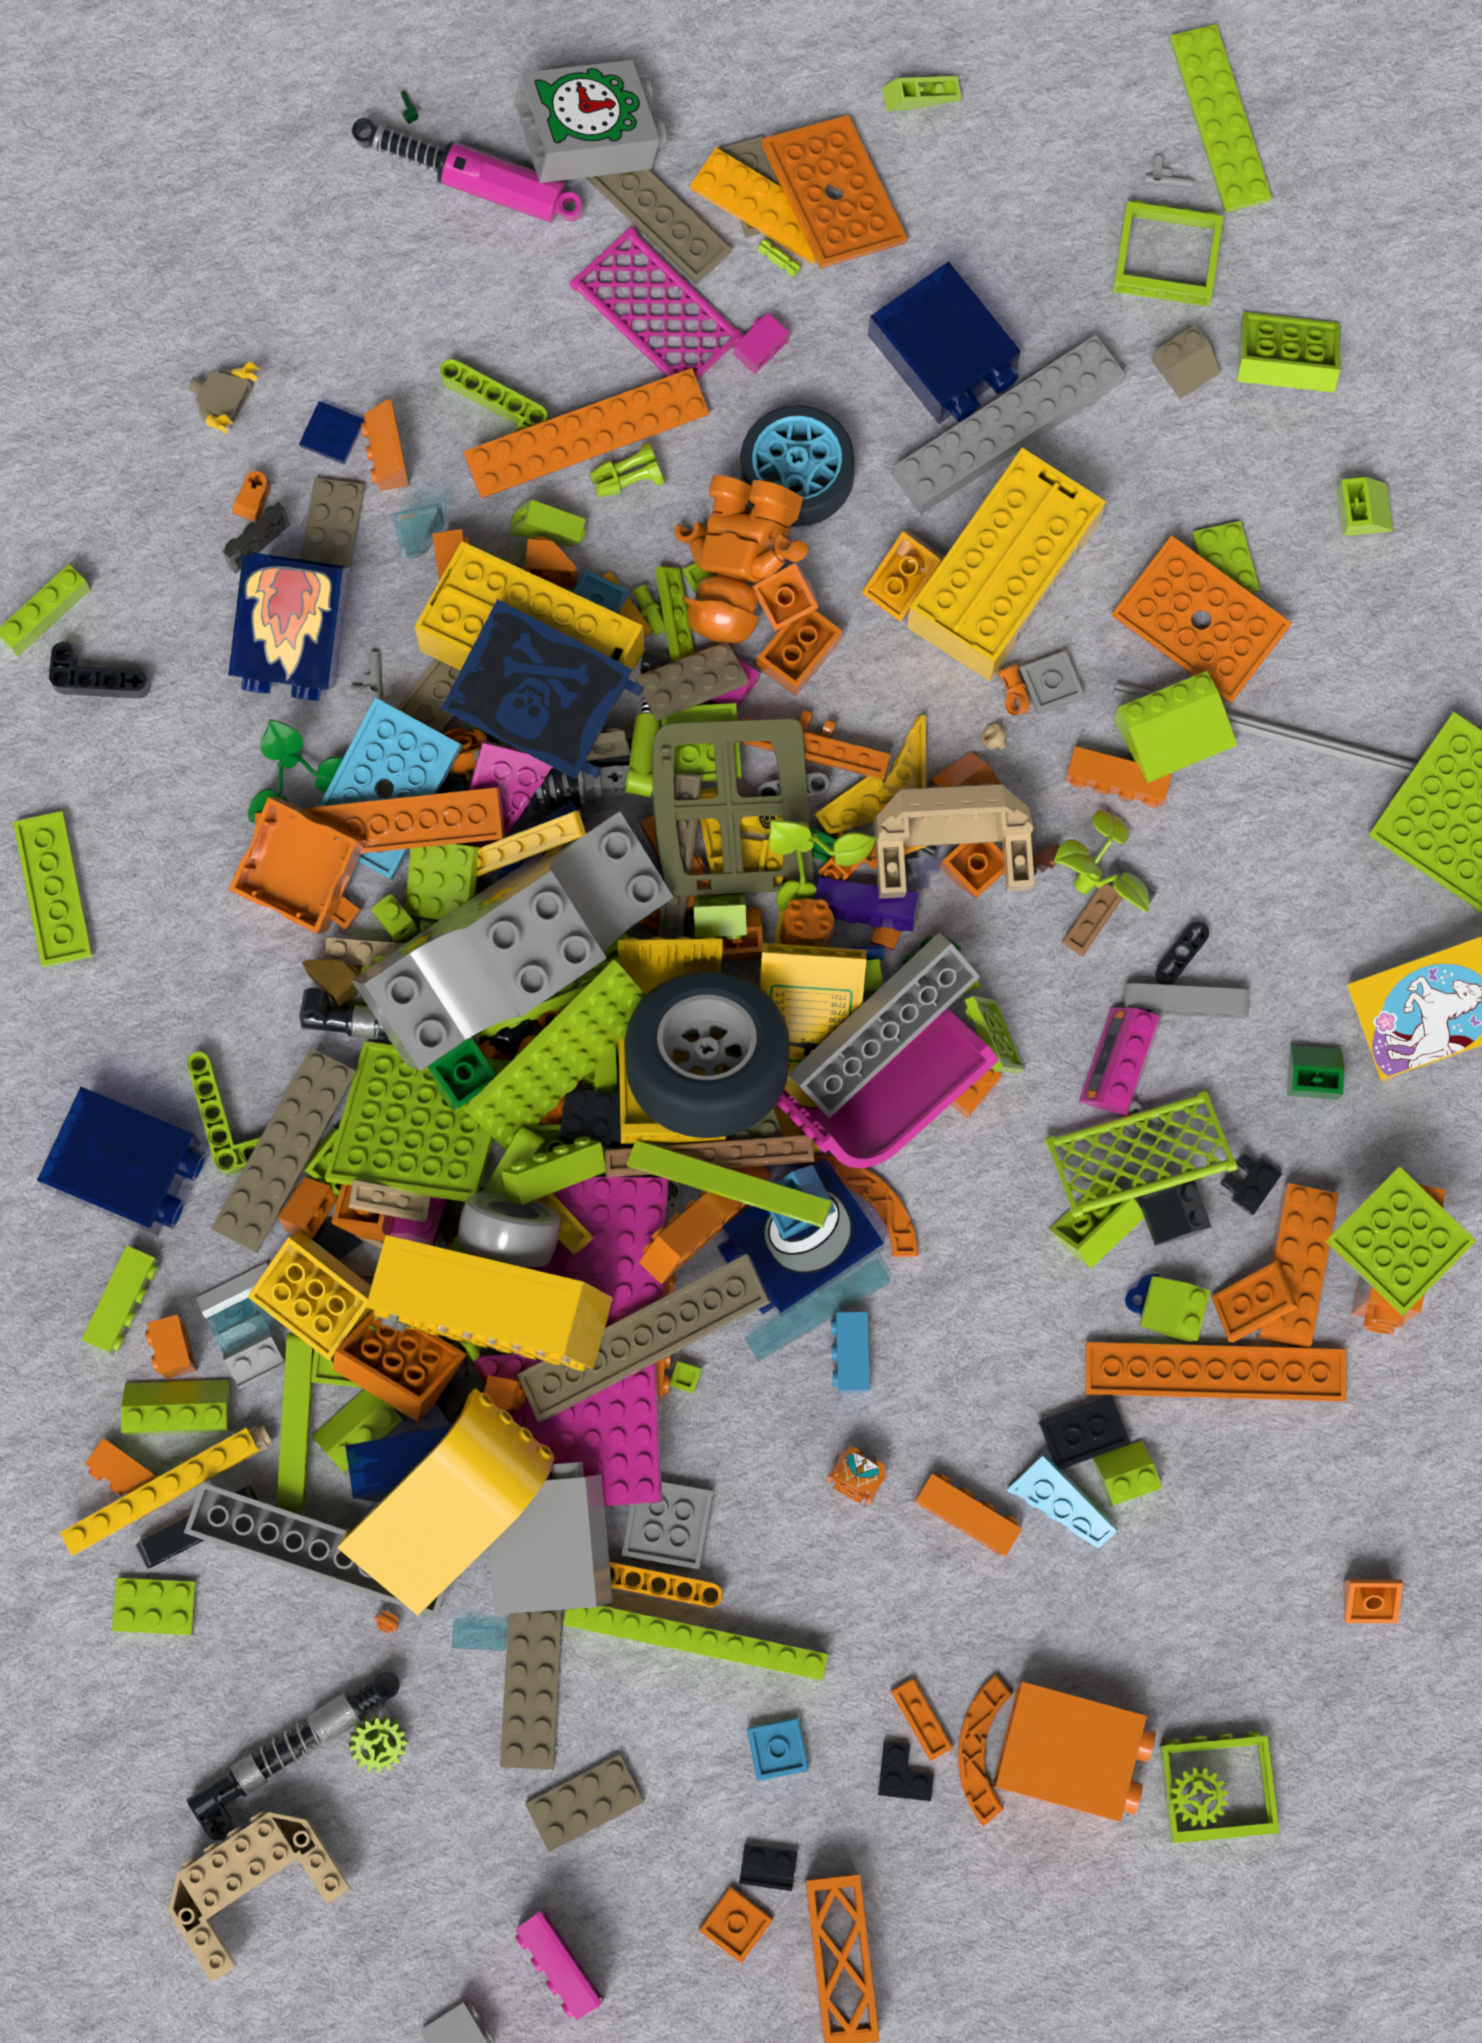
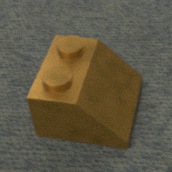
(334, 978)

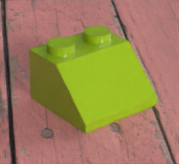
(720, 916)
(1174, 1309)
(1127, 1474)

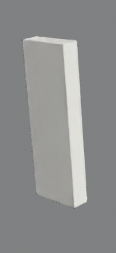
(230, 1292)

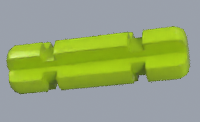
(779, 258)

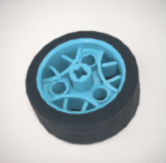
(797, 463)

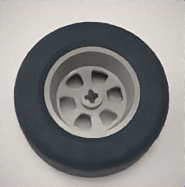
(704, 1005)

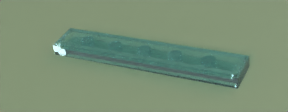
(818, 1310)

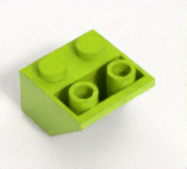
(1364, 506)

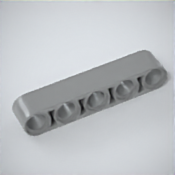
(1187, 1000)

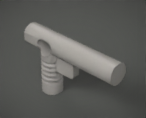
(1165, 176)
(371, 680)

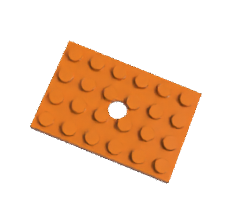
(834, 155)
(1184, 583)

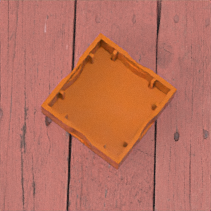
(297, 864)

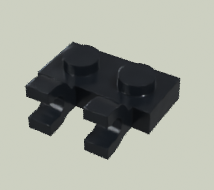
(1257, 1185)

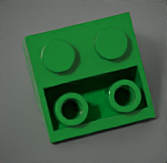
(1315, 1072)

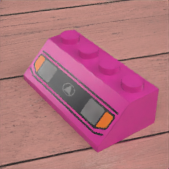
(1120, 1060)

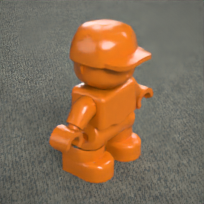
(739, 551)

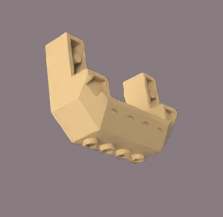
(953, 817)
(237, 1868)

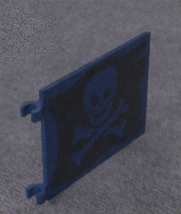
(538, 689)

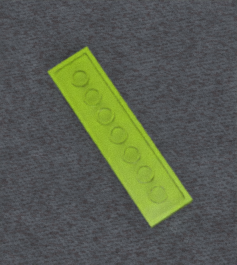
(1220, 118)

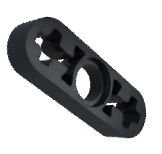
(1165, 963)

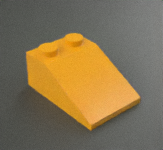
(903, 574)

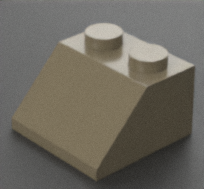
(1186, 361)

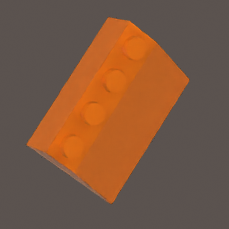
(398, 1366)

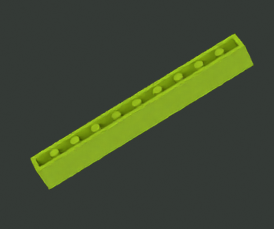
(698, 1641)

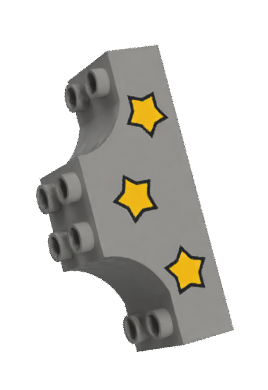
(514, 942)

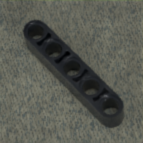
(173, 1540)

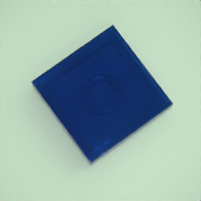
(331, 432)

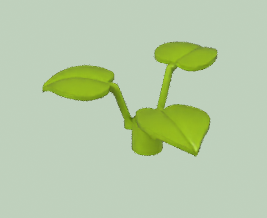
(792, 836)
(1076, 856)

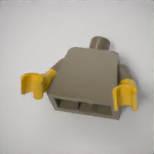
(223, 395)

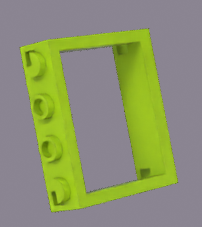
(1159, 288)
(1224, 1741)

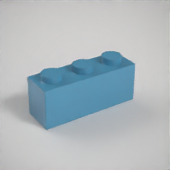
(851, 1352)

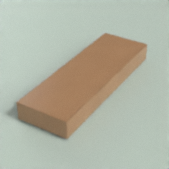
(1092, 919)

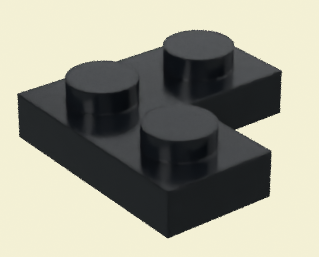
(895, 1779)

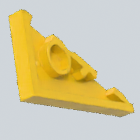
(910, 763)

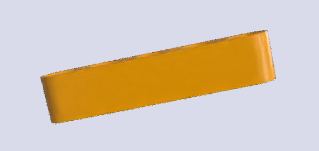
(670, 1593)

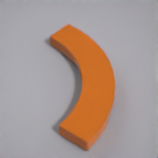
(883, 1201)
(972, 1749)

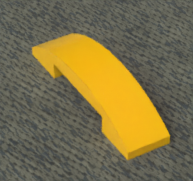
(712, 836)

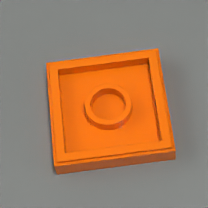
(735, 1924)

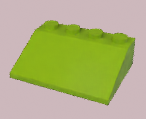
(1289, 352)
(1175, 727)

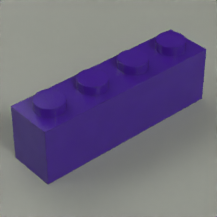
(862, 905)

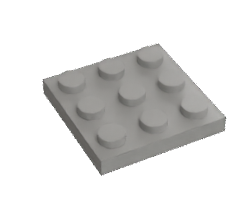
(670, 1530)

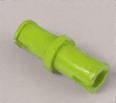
(650, 609)

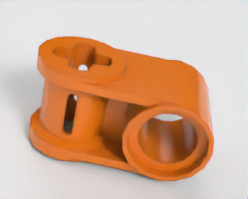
(251, 501)

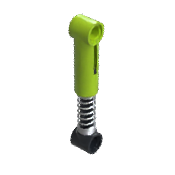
(645, 727)

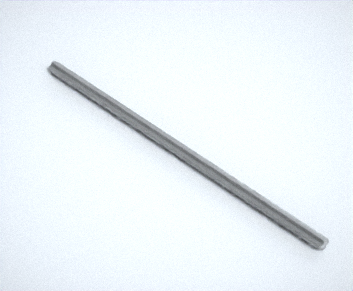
(1295, 737)

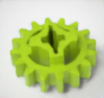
(383, 1753)
(1200, 1810)

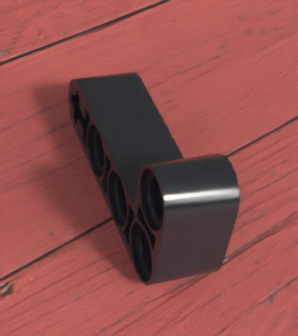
(100, 677)

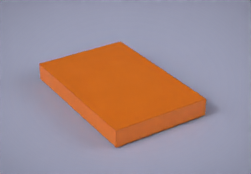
(1254, 1301)

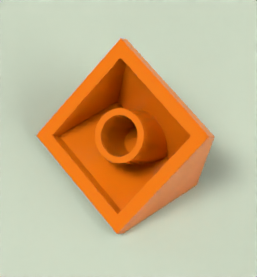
(786, 596)
(1372, 1601)

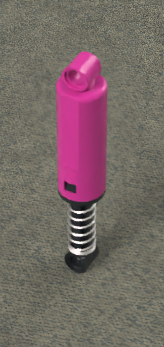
(477, 173)

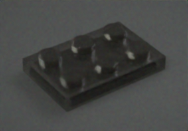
(256, 535)

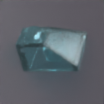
(416, 527)

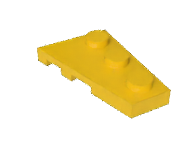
(853, 808)

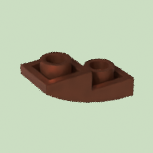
(1045, 859)

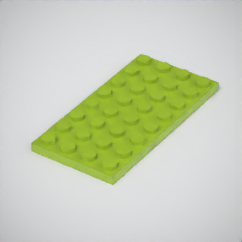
(558, 1057)

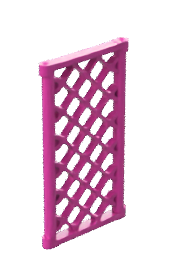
(632, 235)

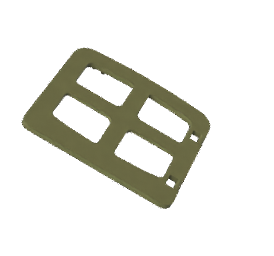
(728, 806)

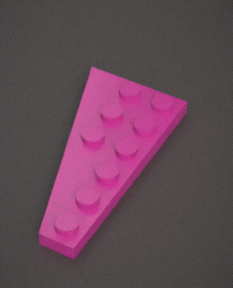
(516, 776)

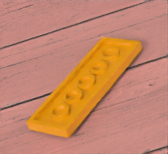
(751, 199)

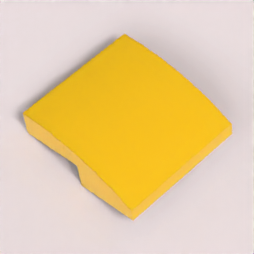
(759, 858)

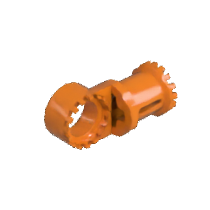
(1015, 689)

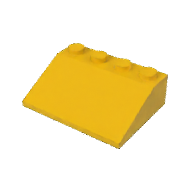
(312, 1294)

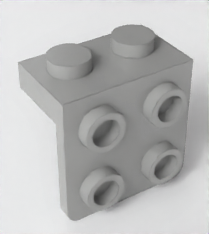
(457, 2026)

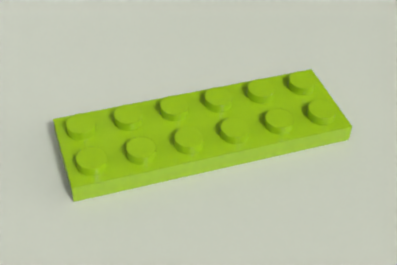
(52, 889)
(554, 1002)

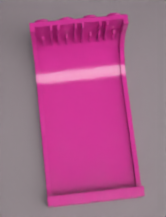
(900, 1096)

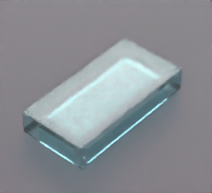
(479, 1636)

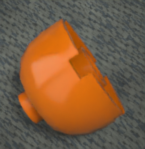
(471, 742)

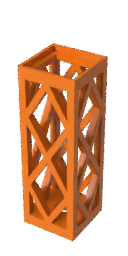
(851, 2033)

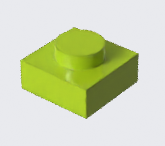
(685, 1377)

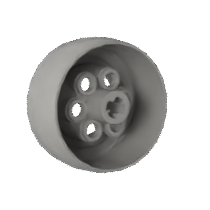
(508, 1231)

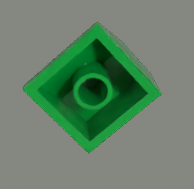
(461, 1074)

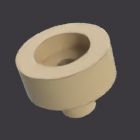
(993, 737)

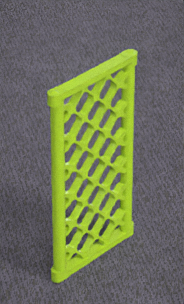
(1136, 1191)

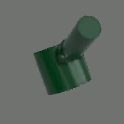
(410, 114)

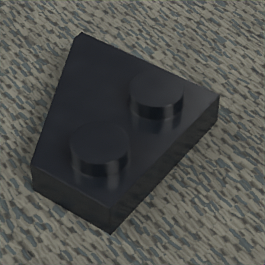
(335, 1240)

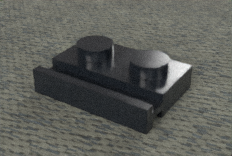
(768, 1868)

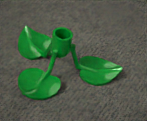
(282, 744)

